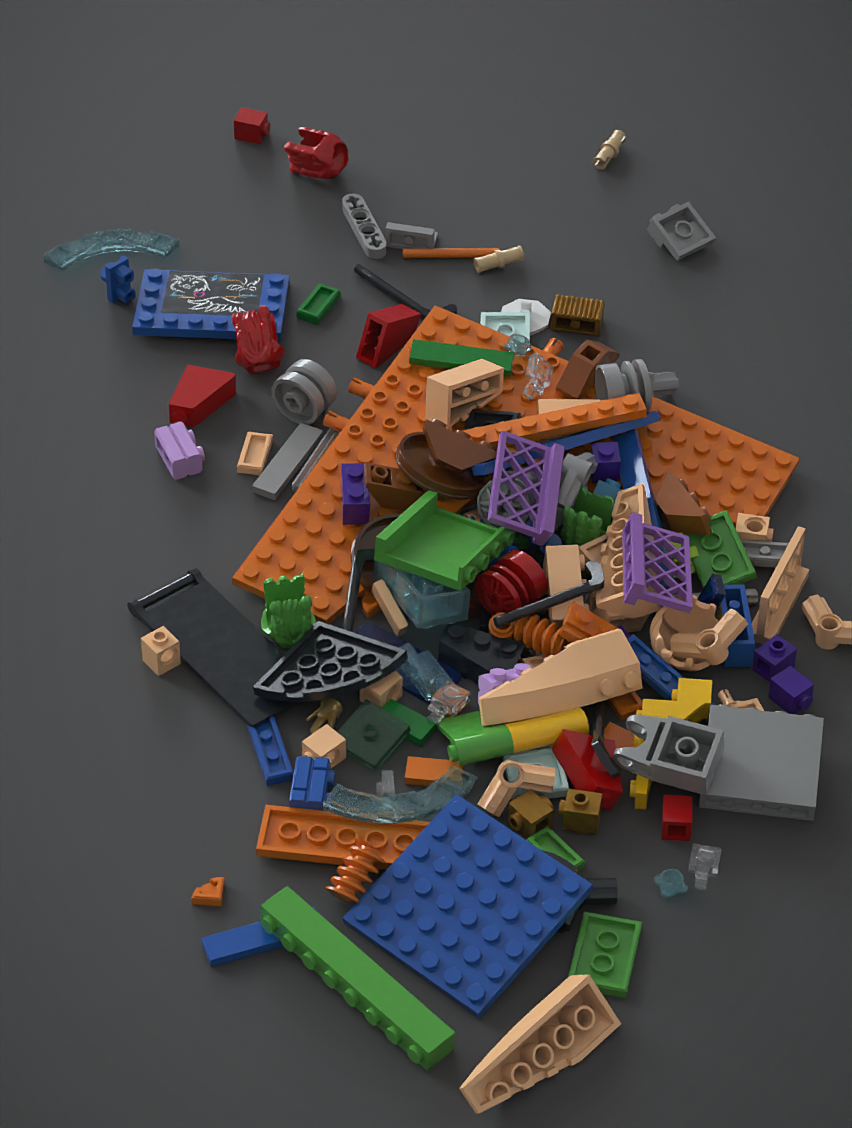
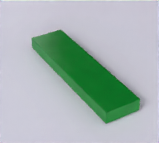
(452, 356)

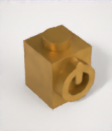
(581, 811)
(530, 813)

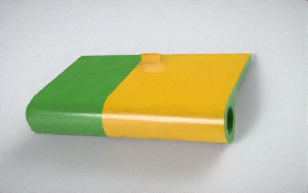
(476, 743)

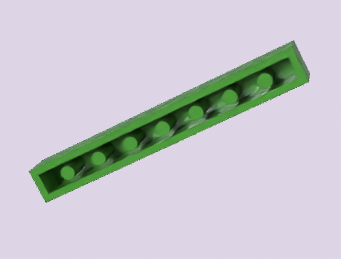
(357, 978)

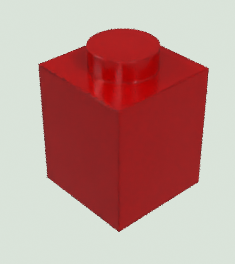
(251, 125)
(676, 818)

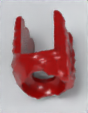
(318, 156)
(257, 341)

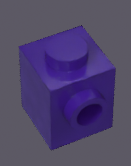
(608, 461)
(773, 657)
(791, 690)

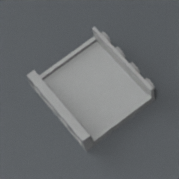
(766, 763)

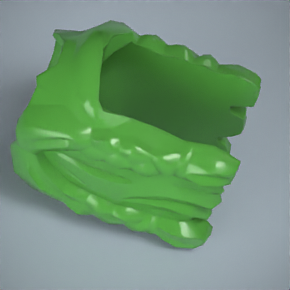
(588, 519)
(286, 611)

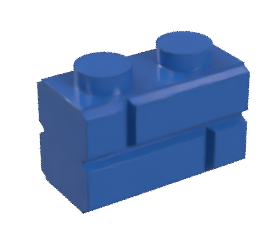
(311, 783)

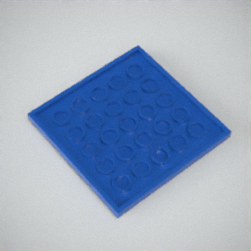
(468, 905)

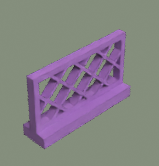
(546, 495)
(637, 560)

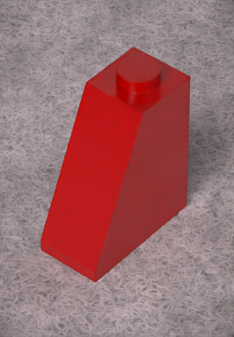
(386, 333)
(200, 394)
(584, 766)

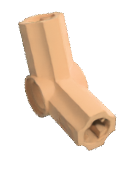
(827, 626)
(710, 643)
(529, 777)

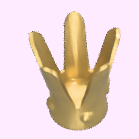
(328, 711)

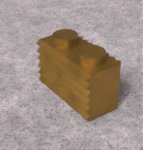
(577, 315)

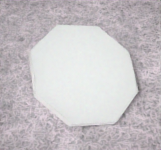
(538, 313)

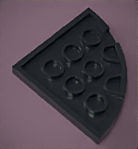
(329, 665)

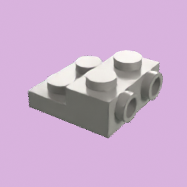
(680, 230)

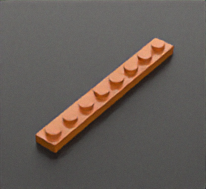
(564, 420)

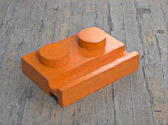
(582, 624)

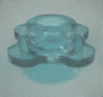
(518, 344)
(669, 877)

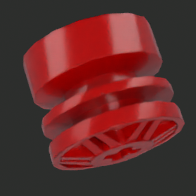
(511, 583)

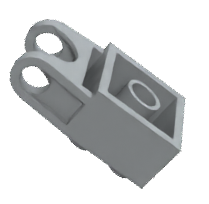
(673, 752)

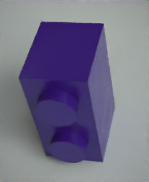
(354, 494)

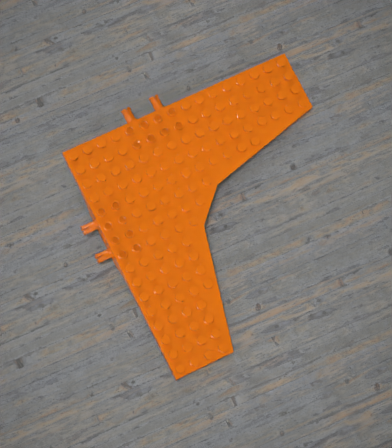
(309, 535)

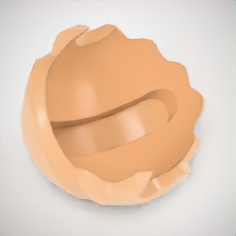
(671, 621)

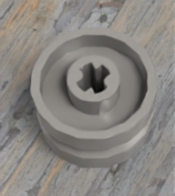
(304, 391)

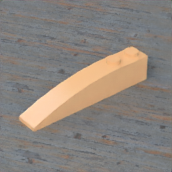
(612, 595)
(574, 678)
(542, 1043)

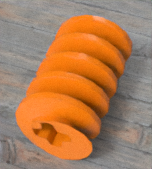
(540, 635)
(355, 872)

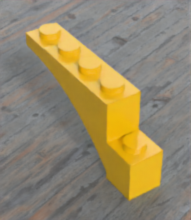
(688, 703)

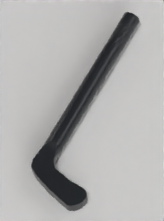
(396, 294)
(358, 559)
(595, 583)
(598, 740)

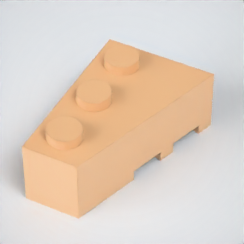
(461, 389)
(563, 571)

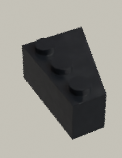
(477, 652)

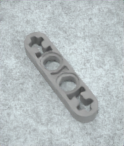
(360, 226)

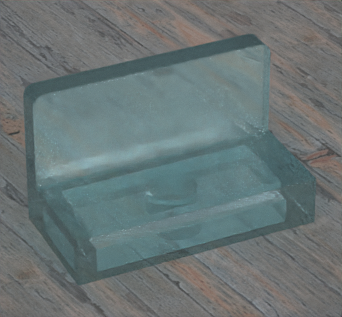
(424, 671)

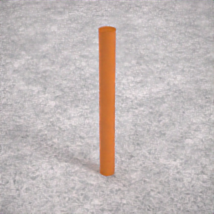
(448, 252)

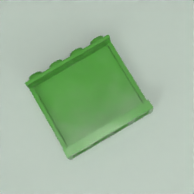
(440, 543)

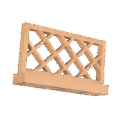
(781, 590)

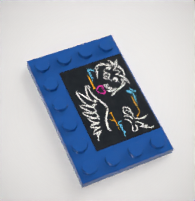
(204, 302)

